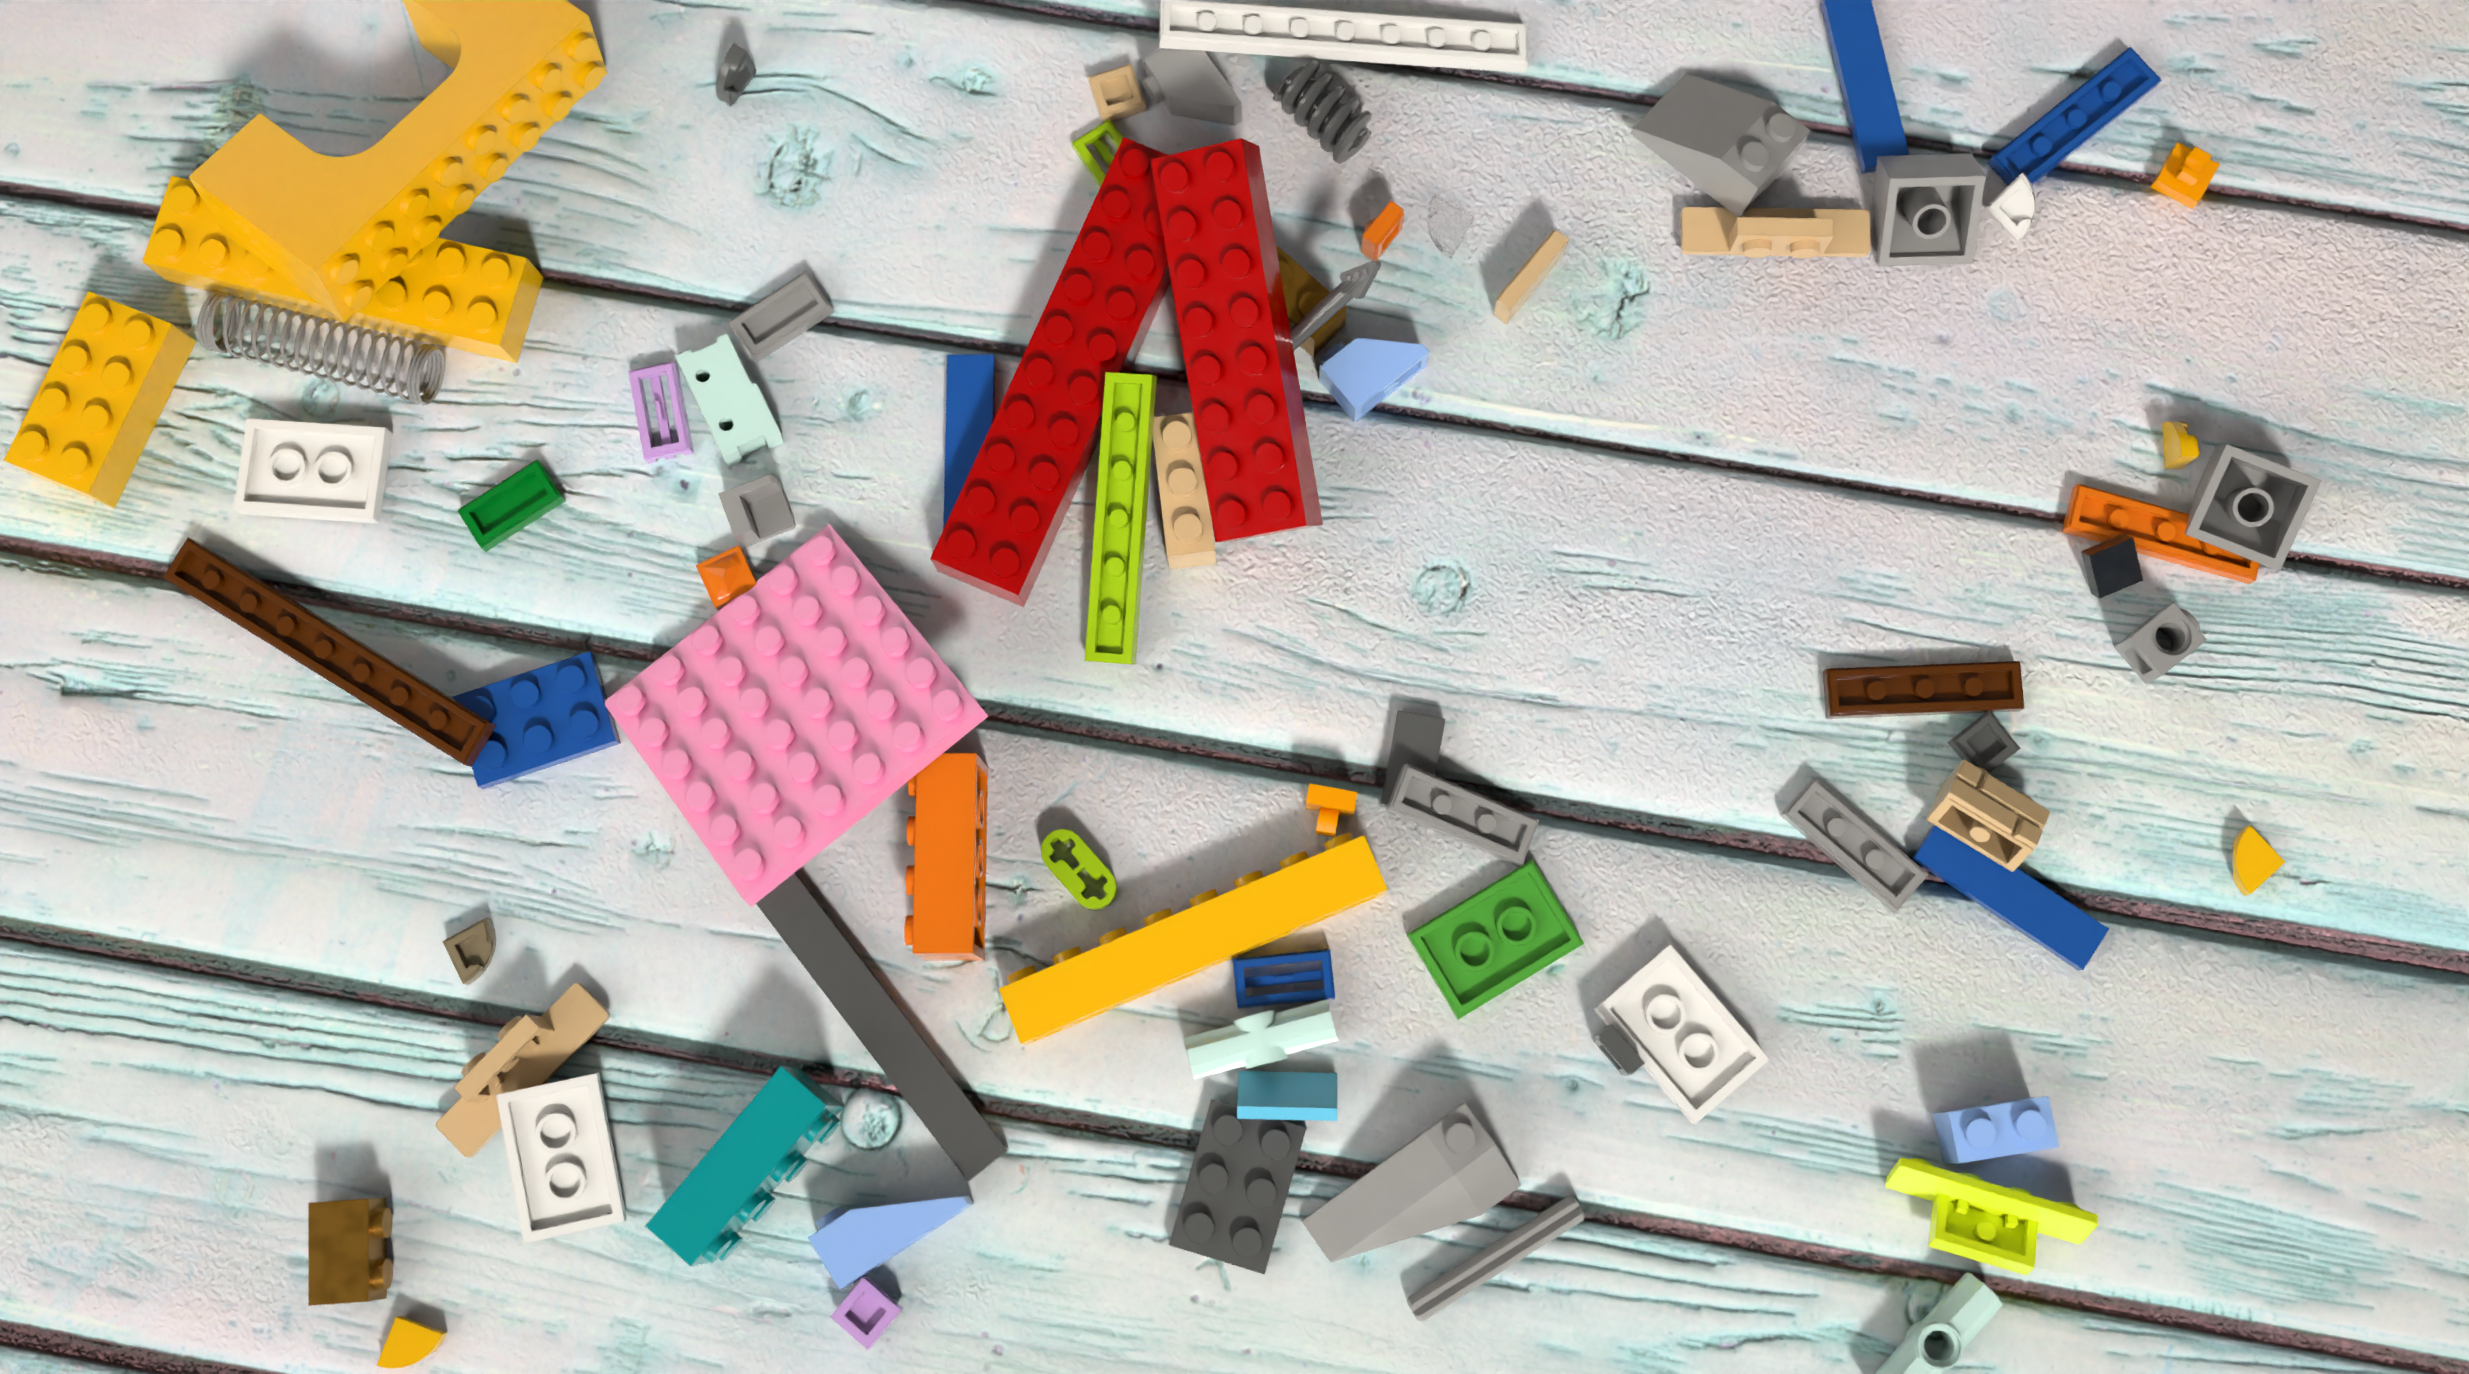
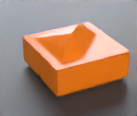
(1382, 231)
(727, 576)

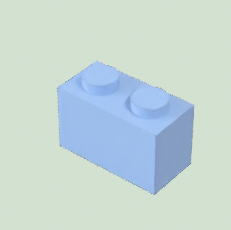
(1996, 1130)

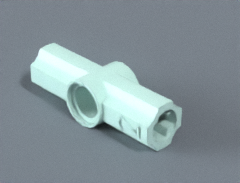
(1260, 1039)
(1956, 1318)

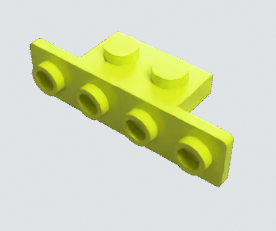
(1988, 1219)

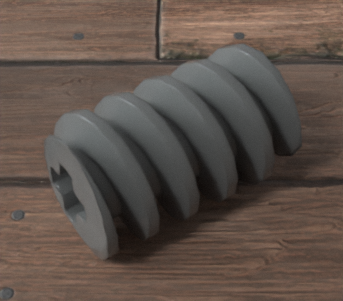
(1323, 111)

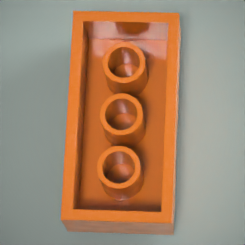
(948, 859)

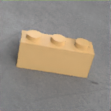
(1183, 492)

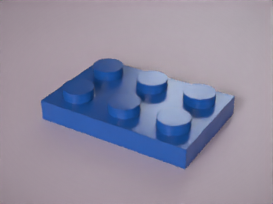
(541, 719)

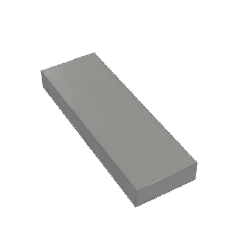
(1462, 814)
(1854, 845)

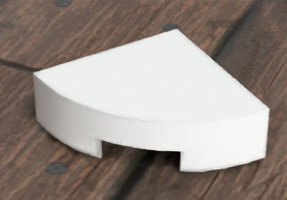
(2015, 207)

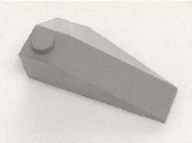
(1425, 1185)

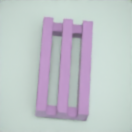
(668, 448)

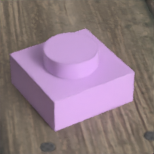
(866, 1312)

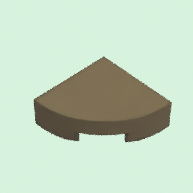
(472, 950)

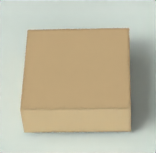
(1117, 93)

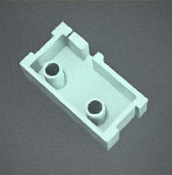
(729, 400)

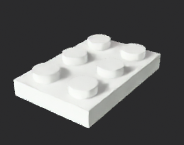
(312, 470)
(1682, 1034)
(561, 1157)

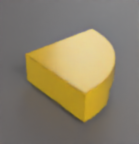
(2178, 446)
(2253, 860)
(409, 1343)

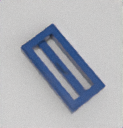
(1325, 974)

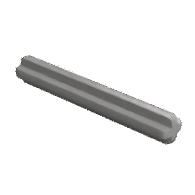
(1495, 1258)

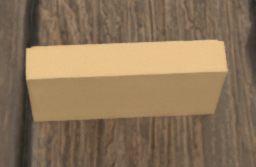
(1530, 276)

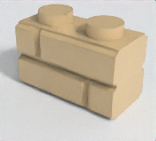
(1988, 815)

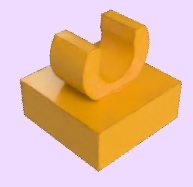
(2185, 174)
(1330, 804)

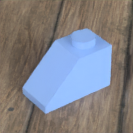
(1369, 372)

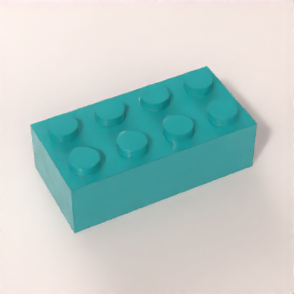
(746, 1167)

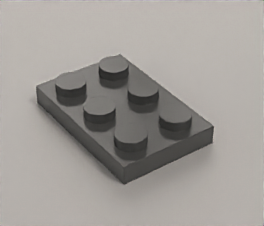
(1237, 1187)

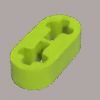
(1088, 862)

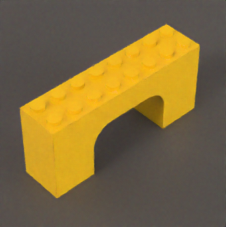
(360, 218)

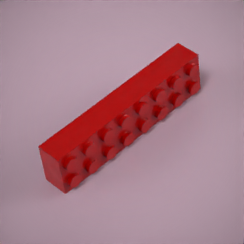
(1236, 341)

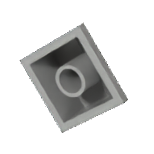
(1927, 209)
(2250, 505)

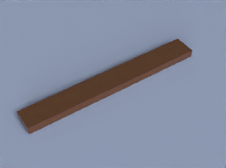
(330, 652)

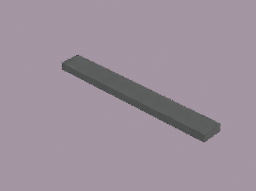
(882, 1027)

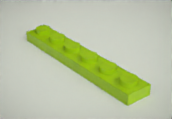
(1120, 518)

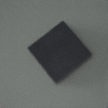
(2112, 565)

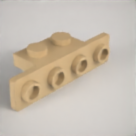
(1776, 232)
(525, 1057)

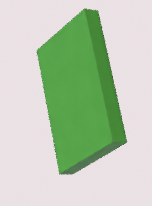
(1495, 939)

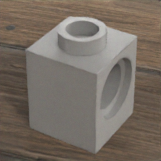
(2145, 654)

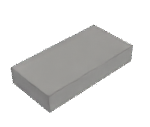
(781, 316)

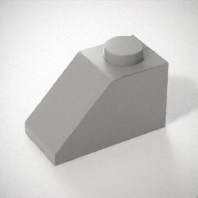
(1191, 86)

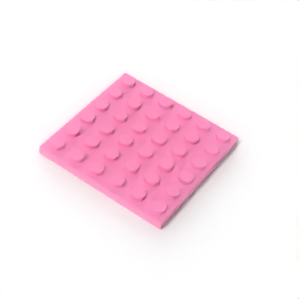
(793, 713)

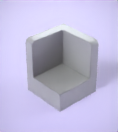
(757, 510)

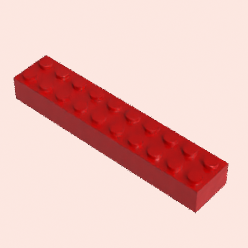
(1057, 393)

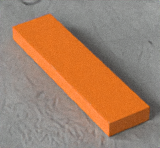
(2155, 531)

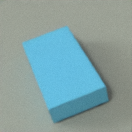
(1287, 1096)

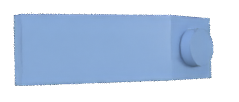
(869, 1236)

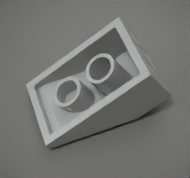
(1722, 139)

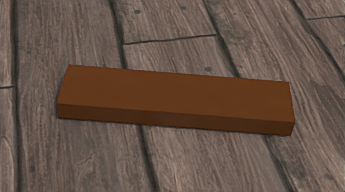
(1923, 690)

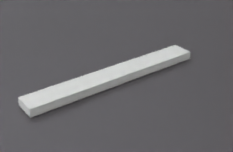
(1343, 35)

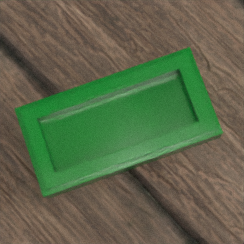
(511, 505)

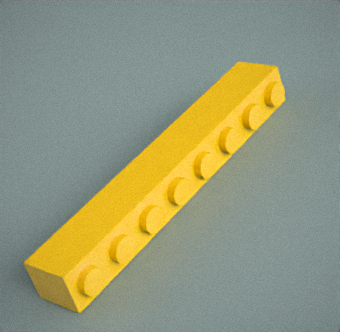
(1193, 939)

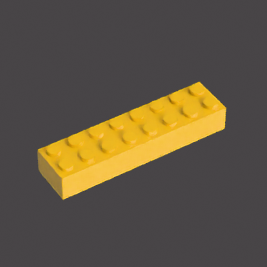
(443, 296)

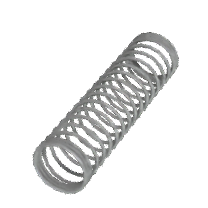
(233, 323)

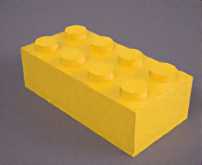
(100, 399)

